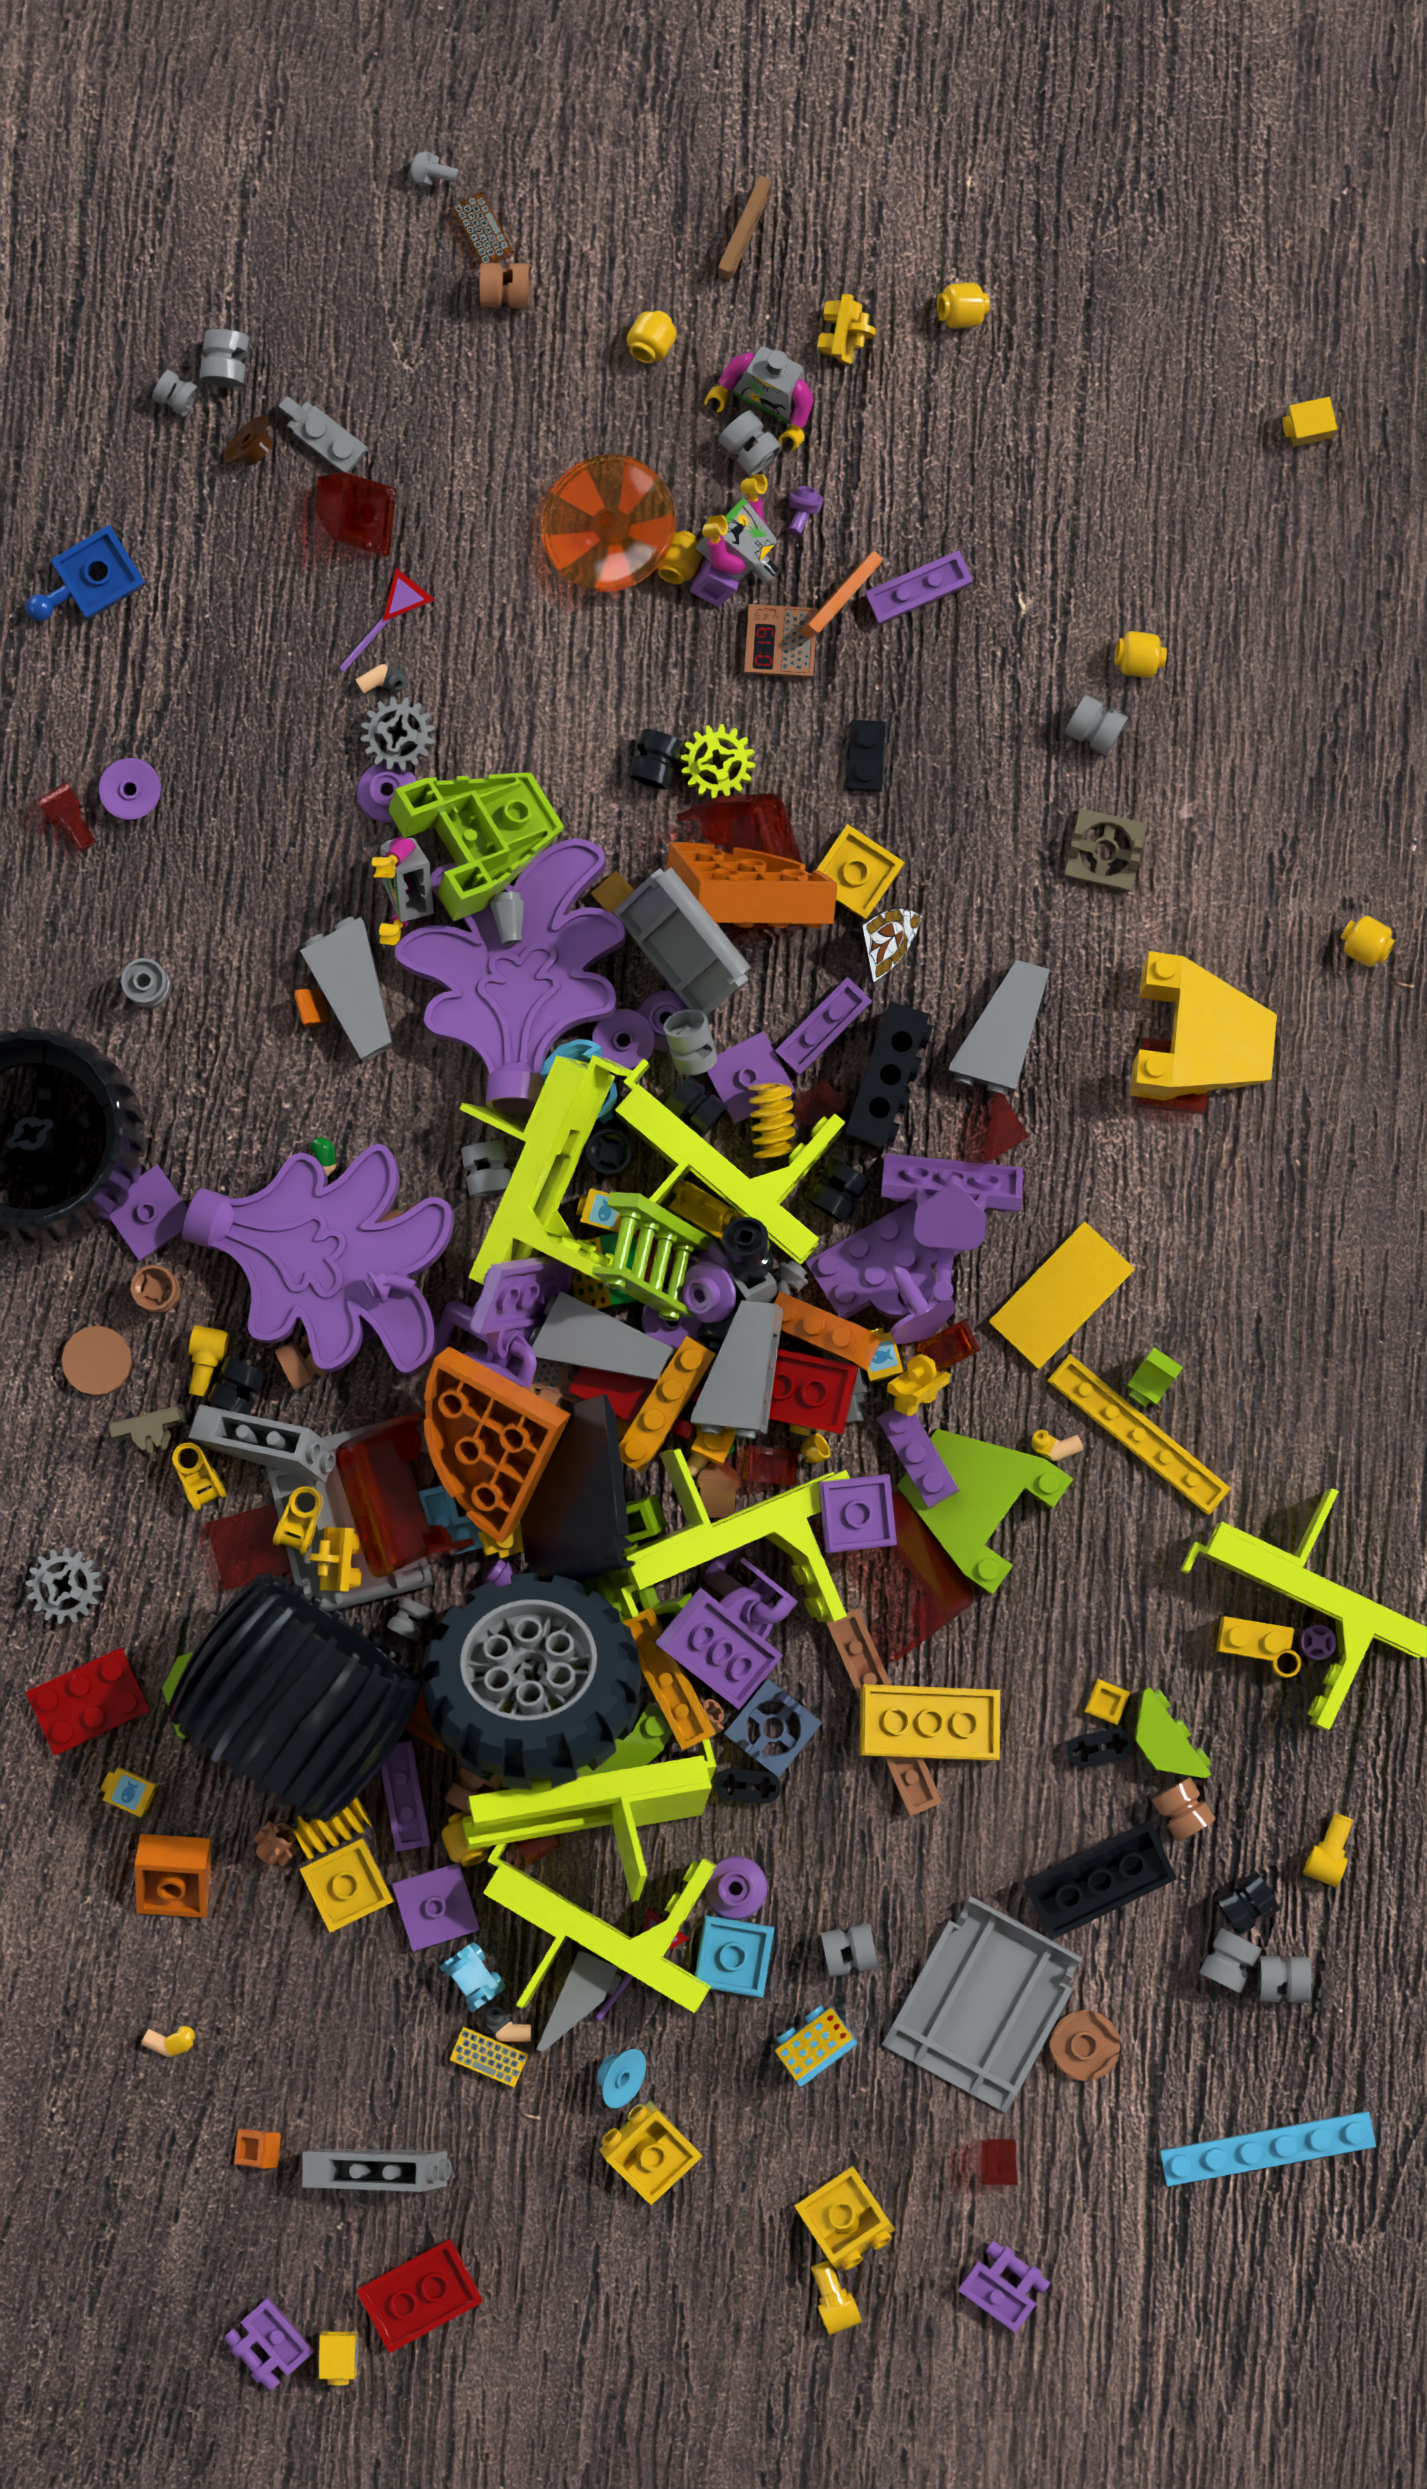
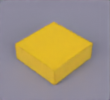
(1107, 1701)

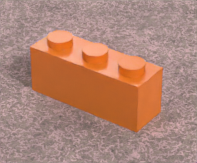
(827, 1332)

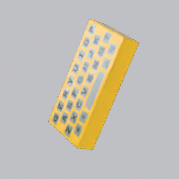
(489, 2056)

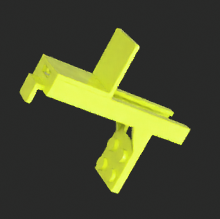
(554, 1143)
(752, 1197)
(778, 1519)
(1354, 1615)
(616, 1797)
(637, 1955)

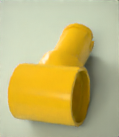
(207, 1349)
(1327, 1859)
(836, 2305)

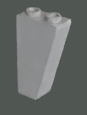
(350, 982)
(1001, 1035)
(593, 1340)
(743, 1374)
(264, 1442)
(375, 2169)

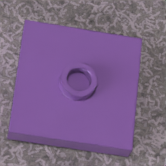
(744, 1066)
(151, 1214)
(857, 1513)
(436, 1906)

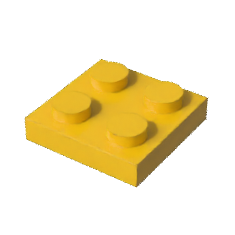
(860, 870)
(346, 1885)

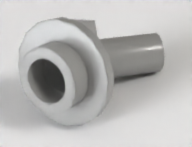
(426, 170)
(790, 1276)

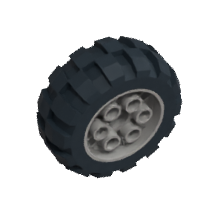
(496, 1636)

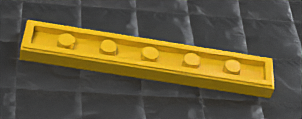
(1139, 1434)

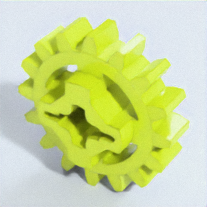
(703, 765)

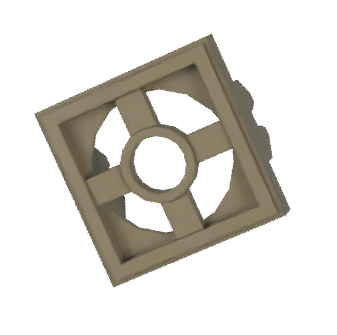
(1133, 829)
(149, 1428)

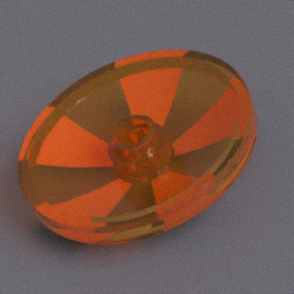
(608, 522)

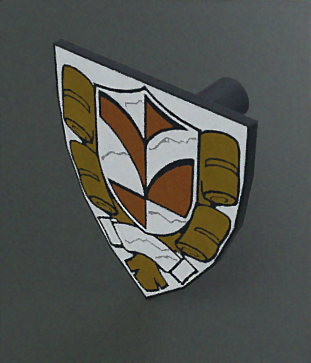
(886, 938)

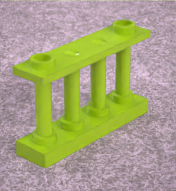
(669, 1231)

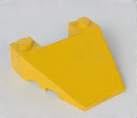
(1216, 1033)

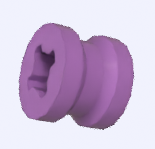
(1321, 1645)

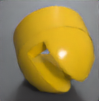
(815, 1448)

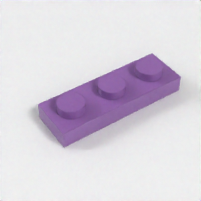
(918, 587)
(823, 1026)
(919, 1456)
(405, 1798)

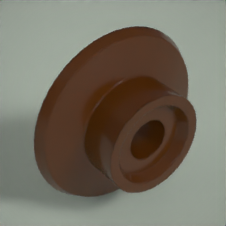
(250, 442)

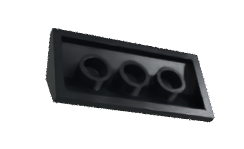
(1100, 1880)

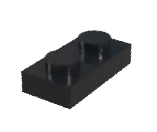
(866, 755)

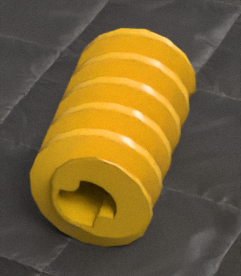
(773, 1120)
(316, 1833)

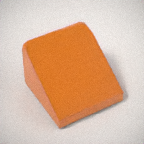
(312, 1007)
(257, 2148)

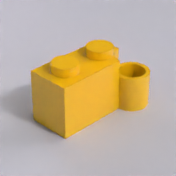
(1257, 1641)

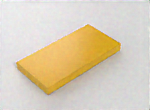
(1061, 1295)
(929, 1722)

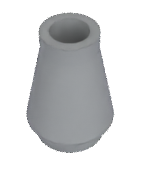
(508, 915)

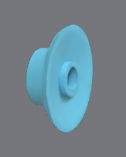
(621, 2077)

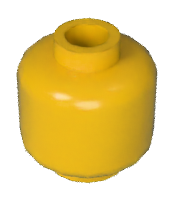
(963, 305)
(651, 336)
(681, 560)
(1139, 654)
(1368, 941)
(456, 1844)

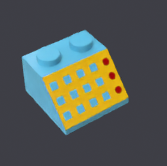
(815, 2044)

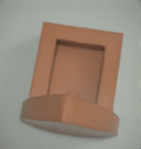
(718, 1489)

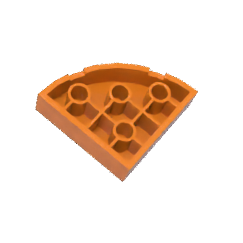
(753, 886)
(487, 1439)

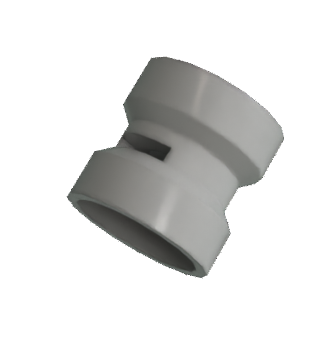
(175, 393)
(406, 1626)

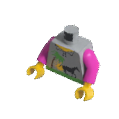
(770, 384)
(741, 536)
(407, 882)

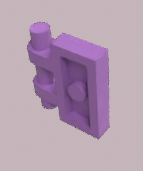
(997, 2295)
(276, 2336)

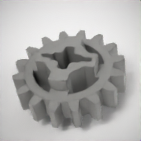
(383, 732)
(55, 1601)

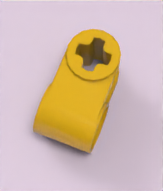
(198, 1477)
(299, 1522)

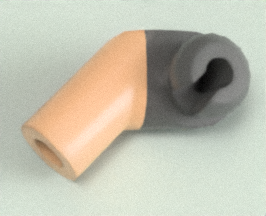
(384, 676)
(503, 2028)

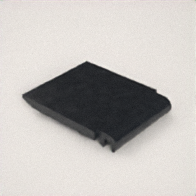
(579, 1505)

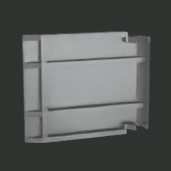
(683, 941)
(338, 1515)
(984, 2003)

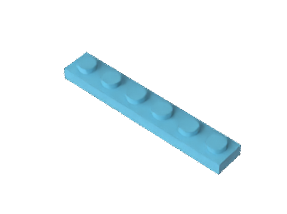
(1267, 2148)

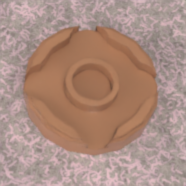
(96, 1360)
(1084, 2045)

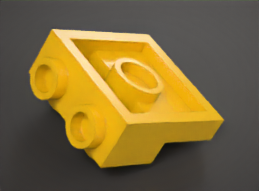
(649, 2152)
(845, 2219)

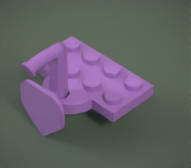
(950, 1203)
(880, 1269)
(508, 1314)
(727, 1639)

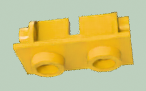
(702, 1209)

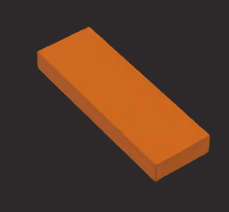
(841, 595)

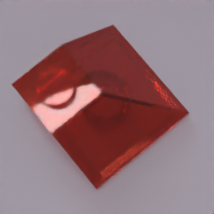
(356, 511)

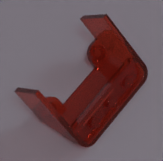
(750, 823)
(387, 1501)
(934, 1570)

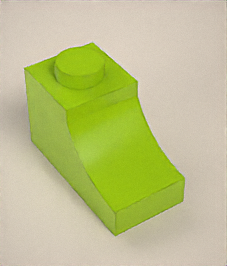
(1153, 1378)

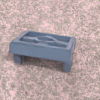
(738, 1729)

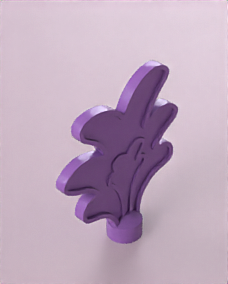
(524, 995)
(312, 1250)

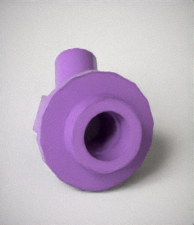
(806, 501)
(379, 1285)

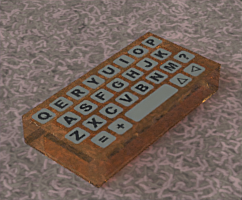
(482, 229)

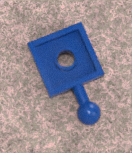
(74, 570)

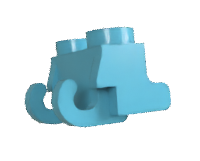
(472, 1976)

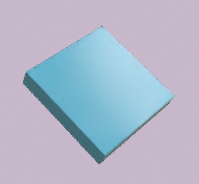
(734, 1955)

